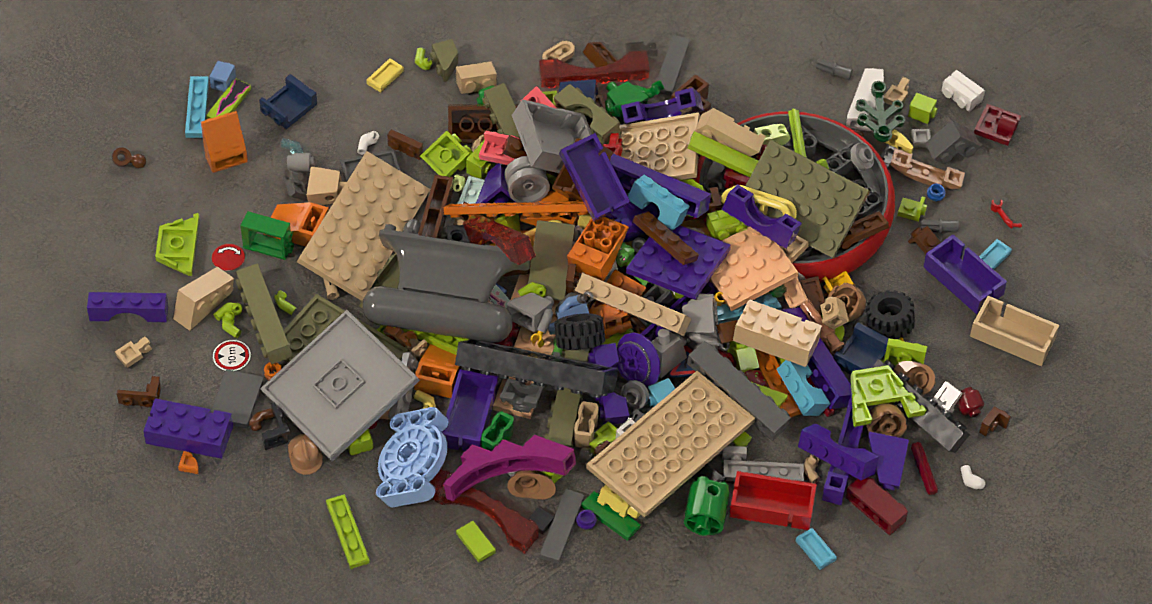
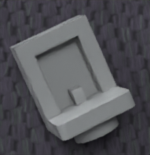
(734, 453)

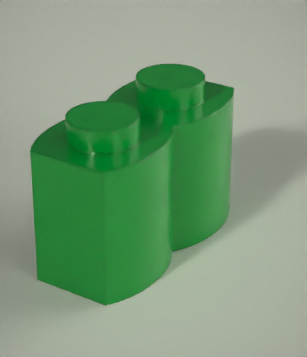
(501, 428)

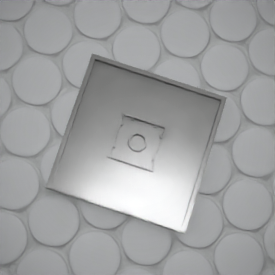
(339, 385)

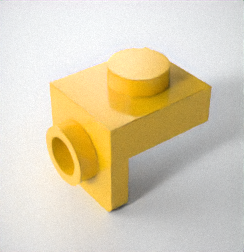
(838, 280)

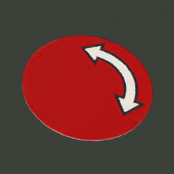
(228, 257)

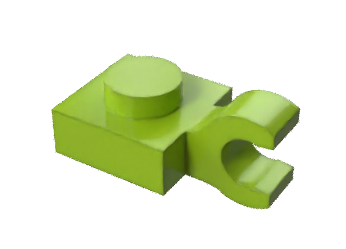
(606, 432)

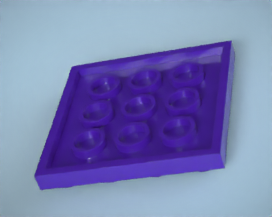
(661, 268)

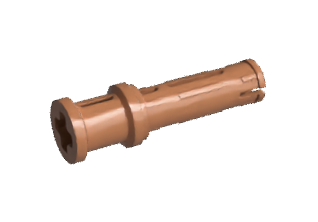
(827, 334)

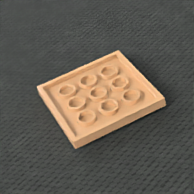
(751, 268)

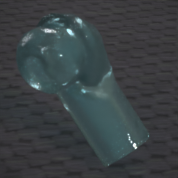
(294, 146)

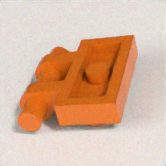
(612, 315)

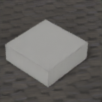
(920, 137)

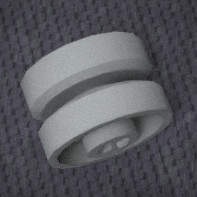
(526, 182)

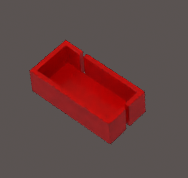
(772, 500)

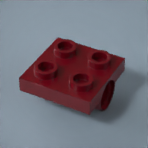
(997, 124)

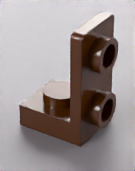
(138, 398)

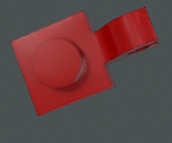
(615, 144)

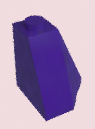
(495, 187)
(891, 458)

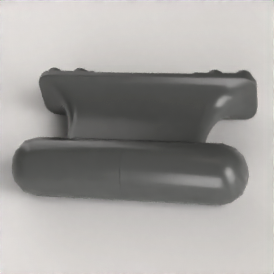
(442, 288)

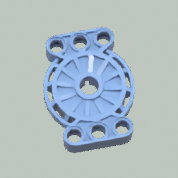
(412, 457)

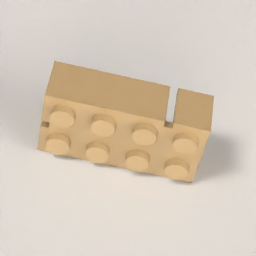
(1016, 332)
(777, 333)

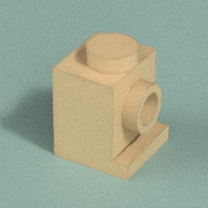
(833, 309)

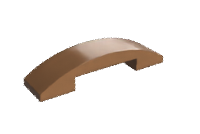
(925, 173)

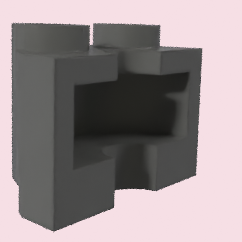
(521, 395)

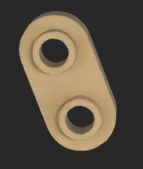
(558, 51)

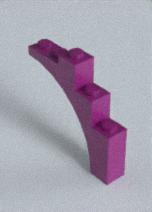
(508, 457)

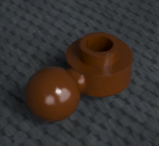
(137, 160)

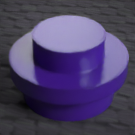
(586, 519)

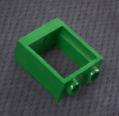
(264, 244)

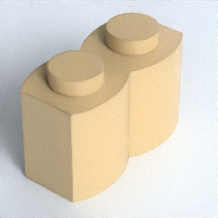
(585, 424)

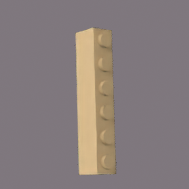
(634, 304)

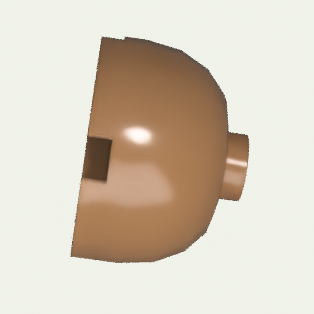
(853, 298)
(887, 420)

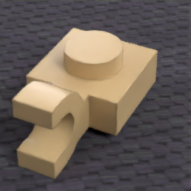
(897, 92)
(132, 352)

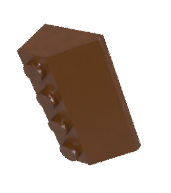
(470, 121)

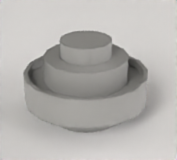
(862, 156)
(635, 393)

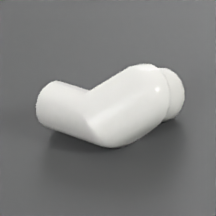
(367, 140)
(971, 480)

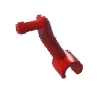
(998, 208)

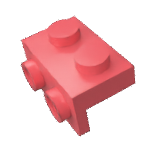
(493, 148)

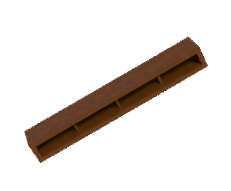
(439, 197)

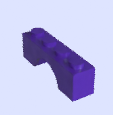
(742, 206)
(105, 305)
(612, 407)
(853, 461)

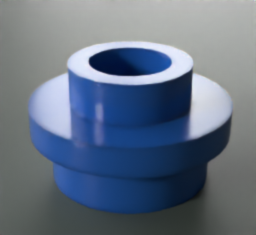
(936, 188)

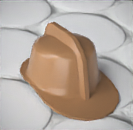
(918, 374)
(304, 455)
(531, 485)

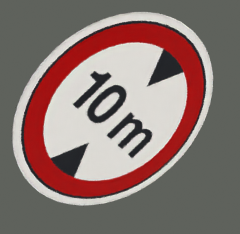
(231, 355)

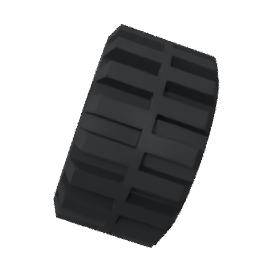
(899, 306)
(579, 331)

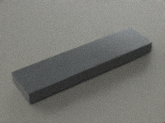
(673, 63)
(561, 526)

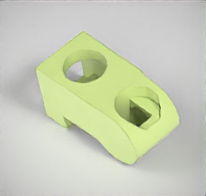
(777, 133)

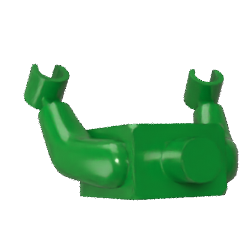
(626, 94)

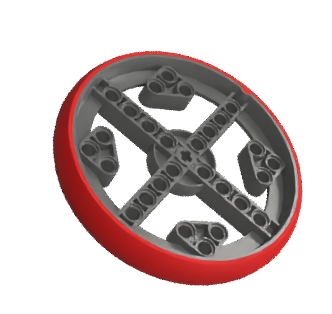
(840, 139)

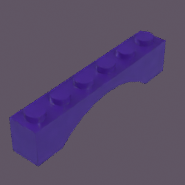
(837, 479)

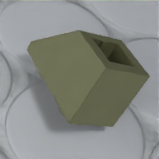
(445, 57)

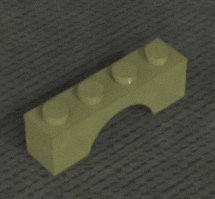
(602, 124)

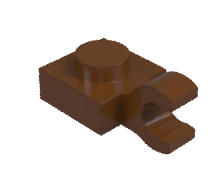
(399, 335)

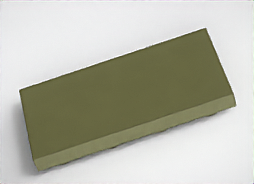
(551, 249)

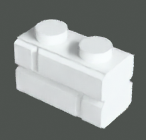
(962, 91)

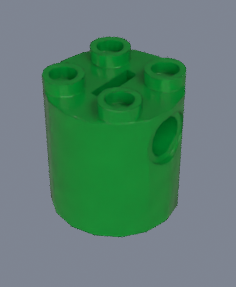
(706, 506)

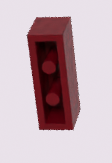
(877, 504)

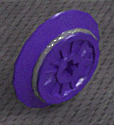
(638, 359)

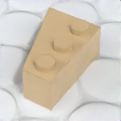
(724, 130)
(201, 297)

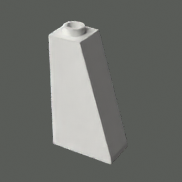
(864, 92)

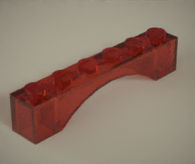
(631, 66)
(513, 243)
(517, 530)

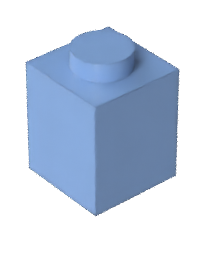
(222, 76)

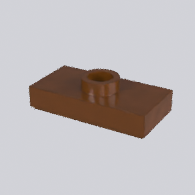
(571, 279)
(813, 292)

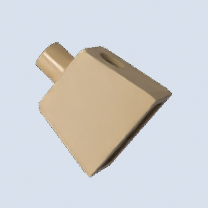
(324, 186)

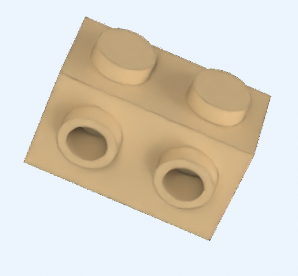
(475, 77)

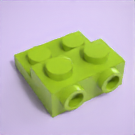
(447, 155)
(904, 351)

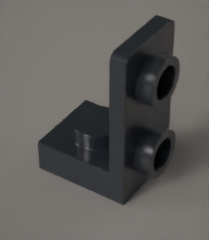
(276, 437)

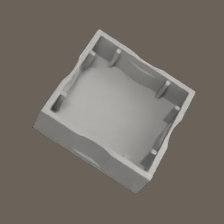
(547, 131)

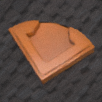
(188, 463)

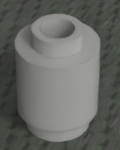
(300, 162)

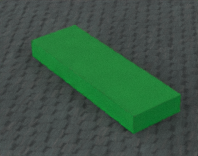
(625, 527)

